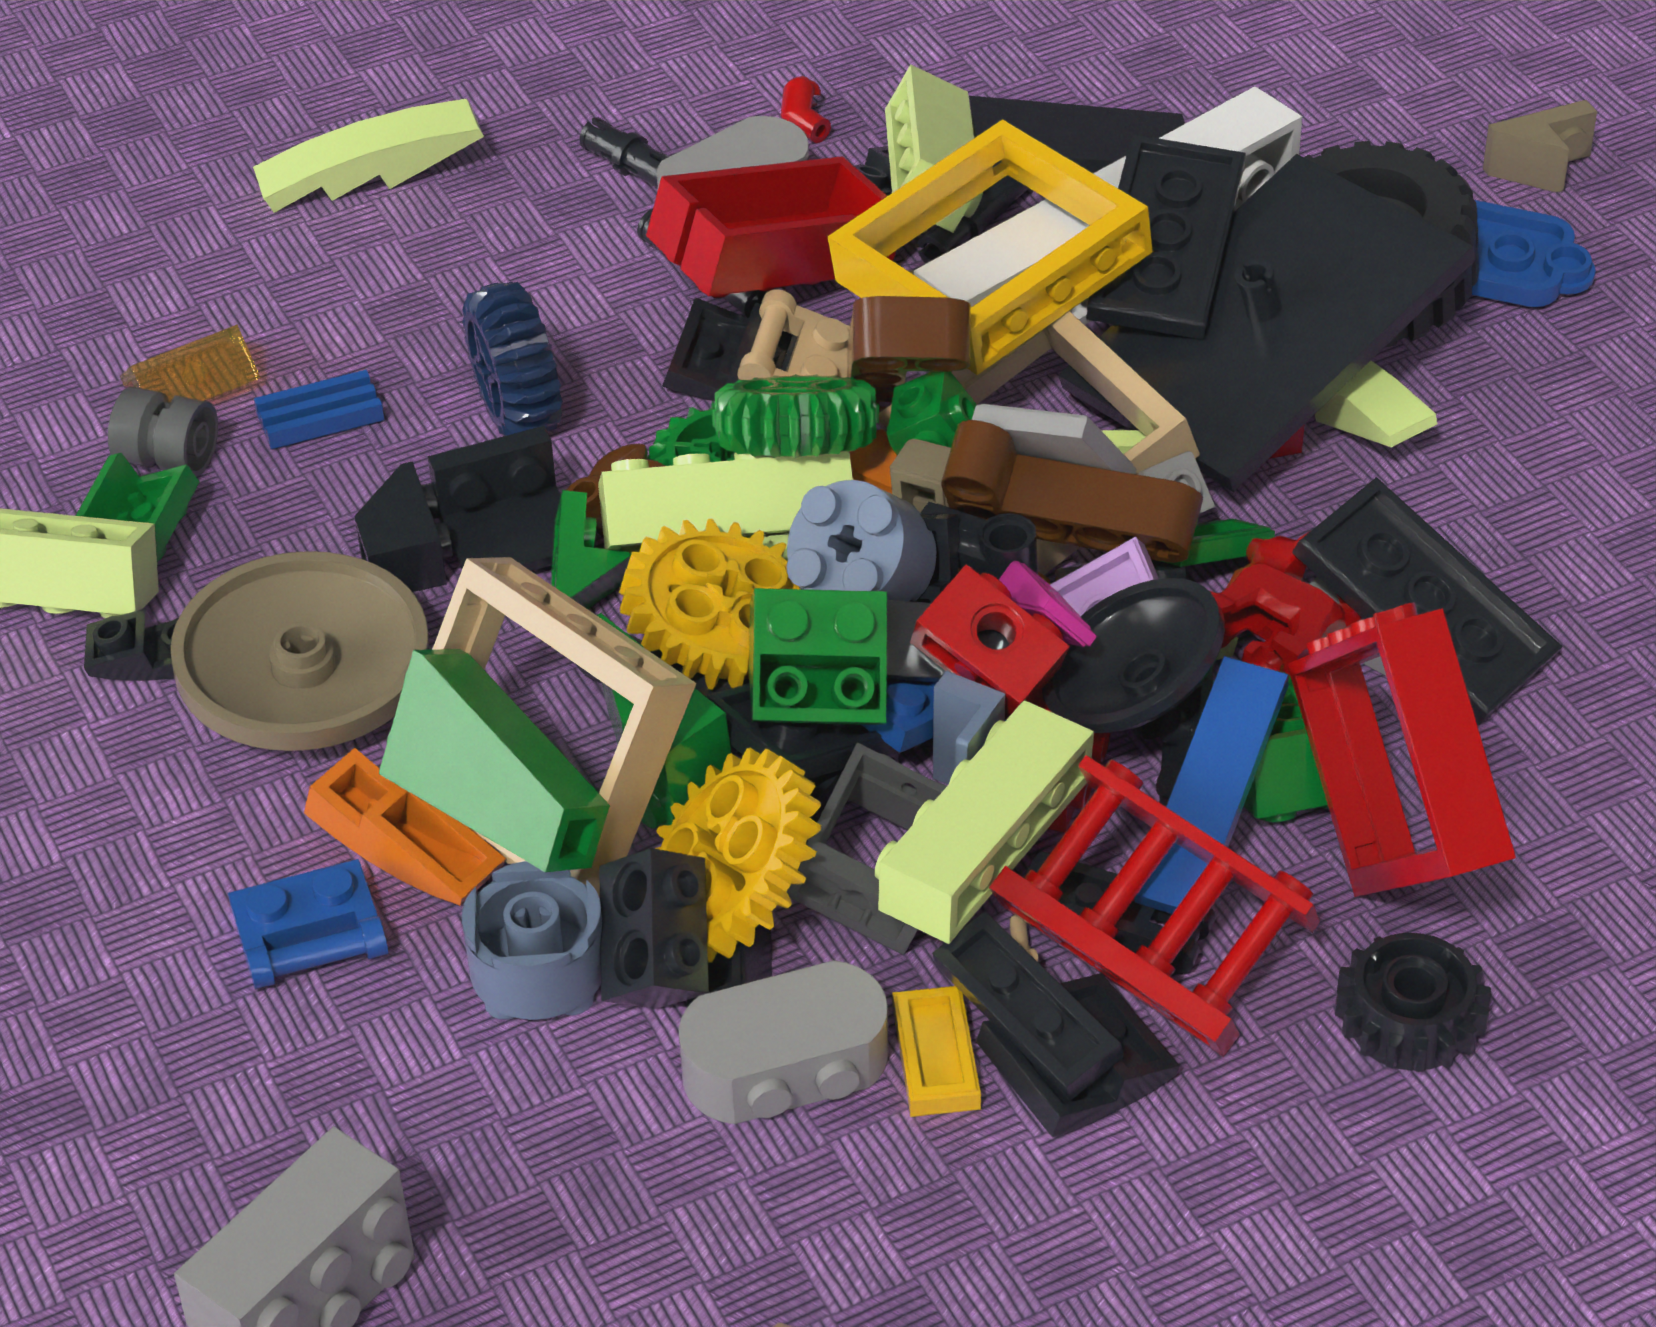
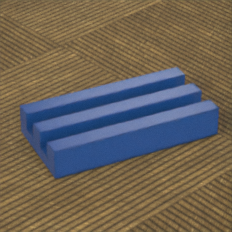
(318, 409)

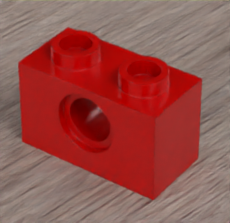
(981, 603)

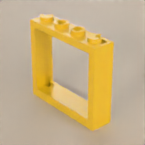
(1040, 294)

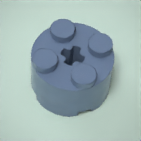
(860, 541)
(533, 943)

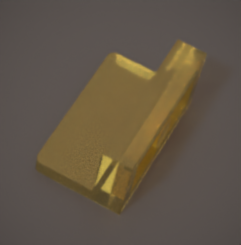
(197, 368)

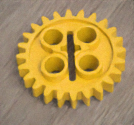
(696, 594)
(762, 828)

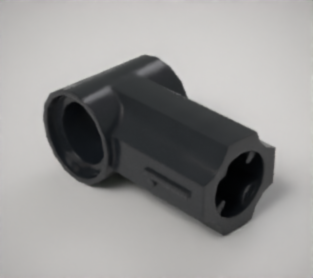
(993, 542)

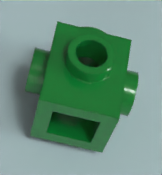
(928, 410)

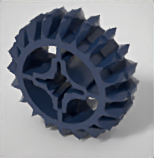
(512, 358)

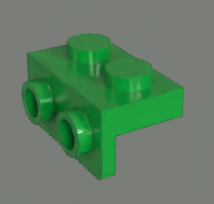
(150, 498)

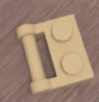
(818, 348)

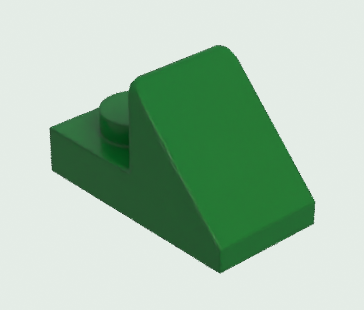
(578, 567)

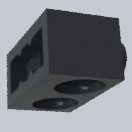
(653, 929)

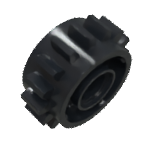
(1412, 1001)

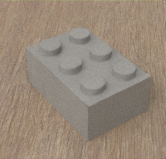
(305, 1246)

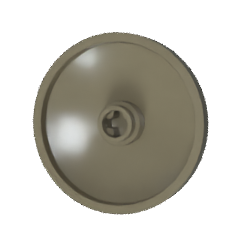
(297, 650)

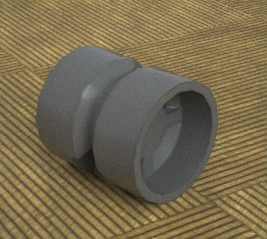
(163, 431)

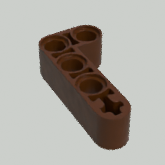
(906, 335)
(1068, 500)

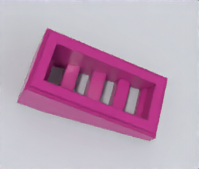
(1039, 597)

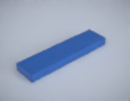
(1218, 770)

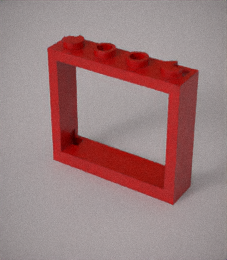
(1439, 739)

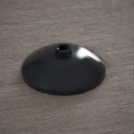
(1146, 658)

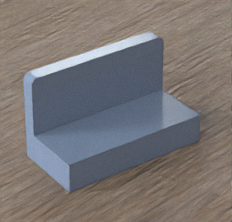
(961, 721)

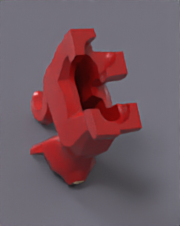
(1278, 606)

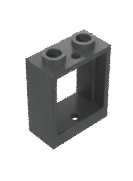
(843, 885)

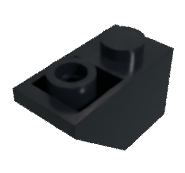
(400, 531)

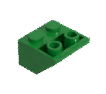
(818, 656)

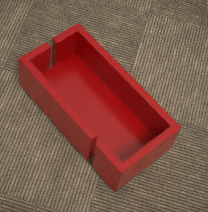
(758, 222)

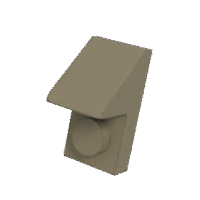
(1540, 145)

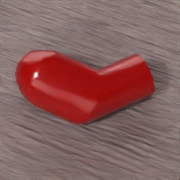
(798, 105)

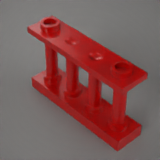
(1150, 969)

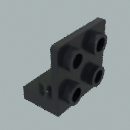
(499, 498)

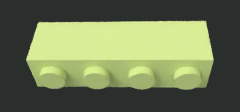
(925, 125)
(750, 490)
(76, 563)
(983, 821)

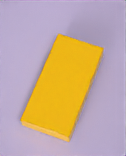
(936, 1051)

